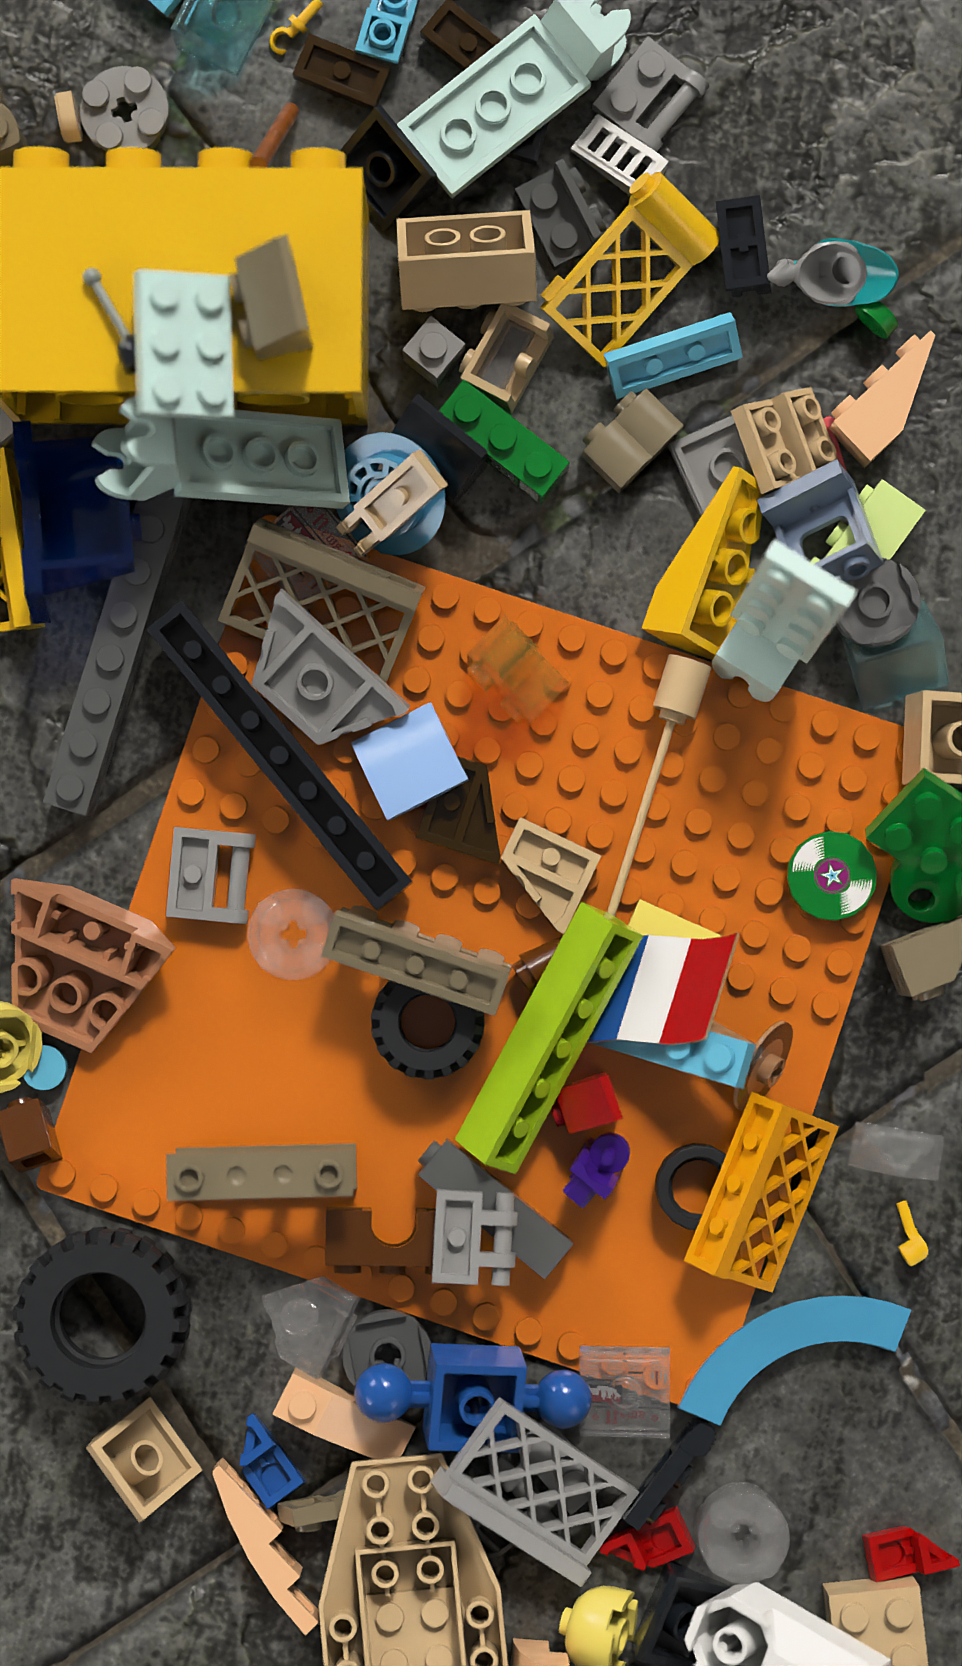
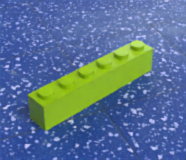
(548, 1038)

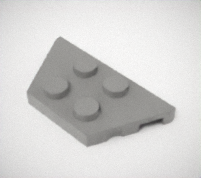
(318, 677)

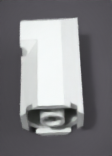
(765, 1629)

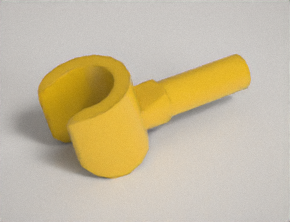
(915, 1248)

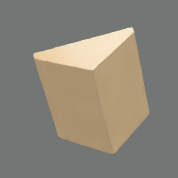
(143, 1458)

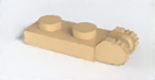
(394, 501)

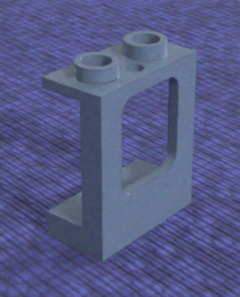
(816, 503)

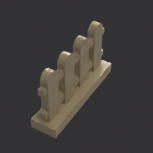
(417, 960)

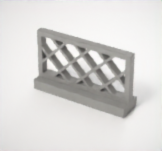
(507, 1518)

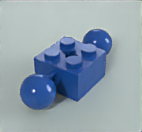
(466, 1372)

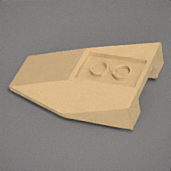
(408, 1575)

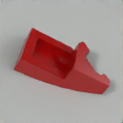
(654, 1543)
(903, 1552)

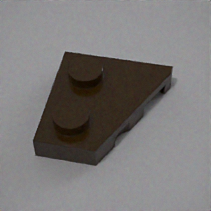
(464, 817)

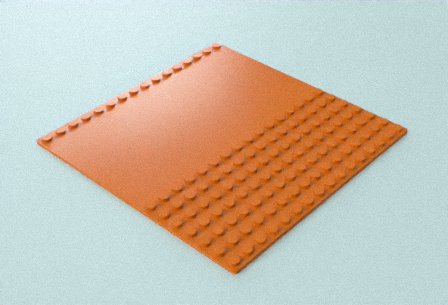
(260, 1059)

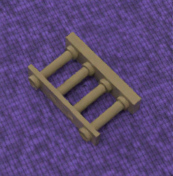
(262, 1171)

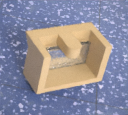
(506, 355)

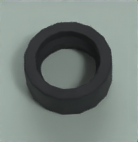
(667, 1171)

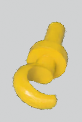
(298, 24)

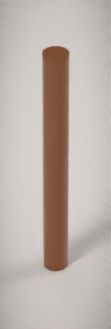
(274, 136)

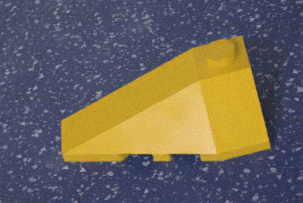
(709, 571)

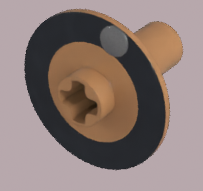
(767, 1060)

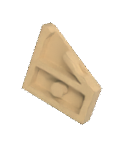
(550, 870)

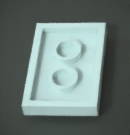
(183, 345)

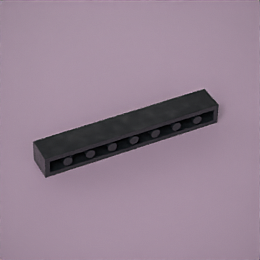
(280, 756)

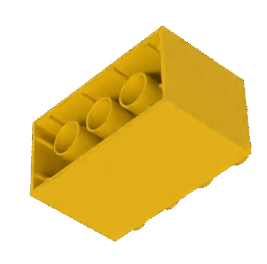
(134, 216)

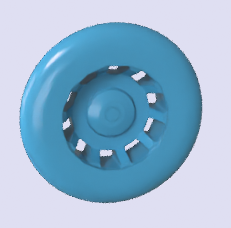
(390, 450)

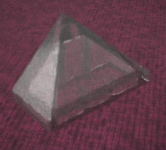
(896, 1151)

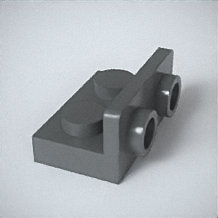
(560, 214)

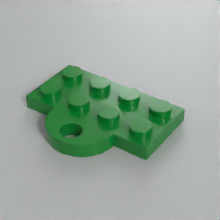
(926, 840)

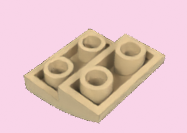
(784, 438)

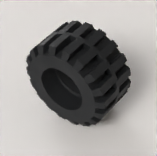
(418, 1061)

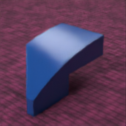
(268, 1465)

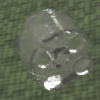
(275, 916)
(759, 1552)

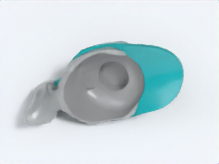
(839, 273)

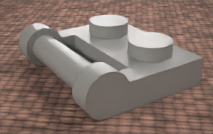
(640, 85)
(195, 875)

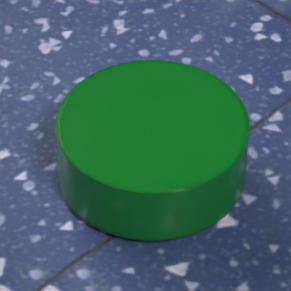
(877, 318)

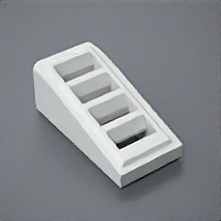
(628, 143)

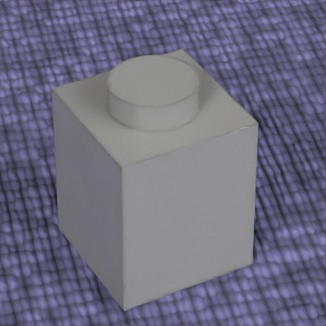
(434, 351)

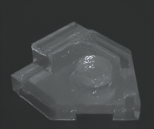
(311, 1322)

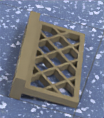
(334, 567)

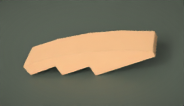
(257, 1531)

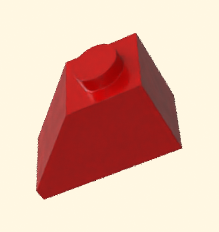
(586, 1104)

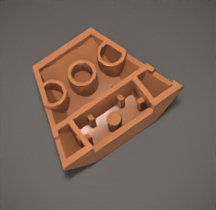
(79, 960)

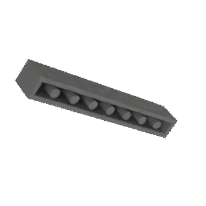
(115, 659)

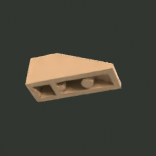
(334, 1416)

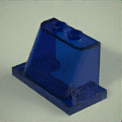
(68, 523)

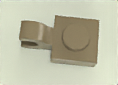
(310, 1512)

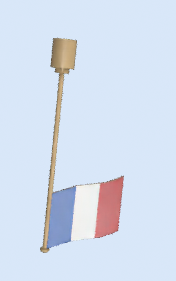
(670, 981)

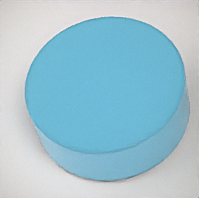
(50, 1069)

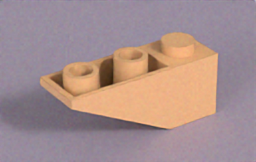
(881, 412)

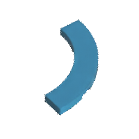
(784, 1331)

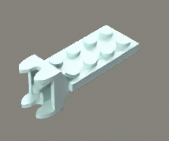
(515, 89)
(235, 459)
(779, 621)

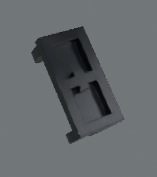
(743, 245)

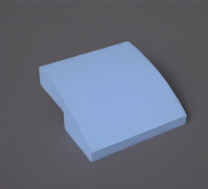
(409, 761)

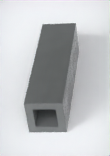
(534, 1237)

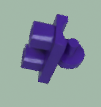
(597, 1168)

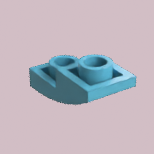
(386, 29)

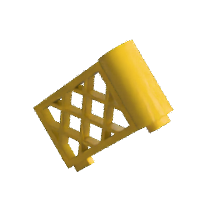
(671, 225)

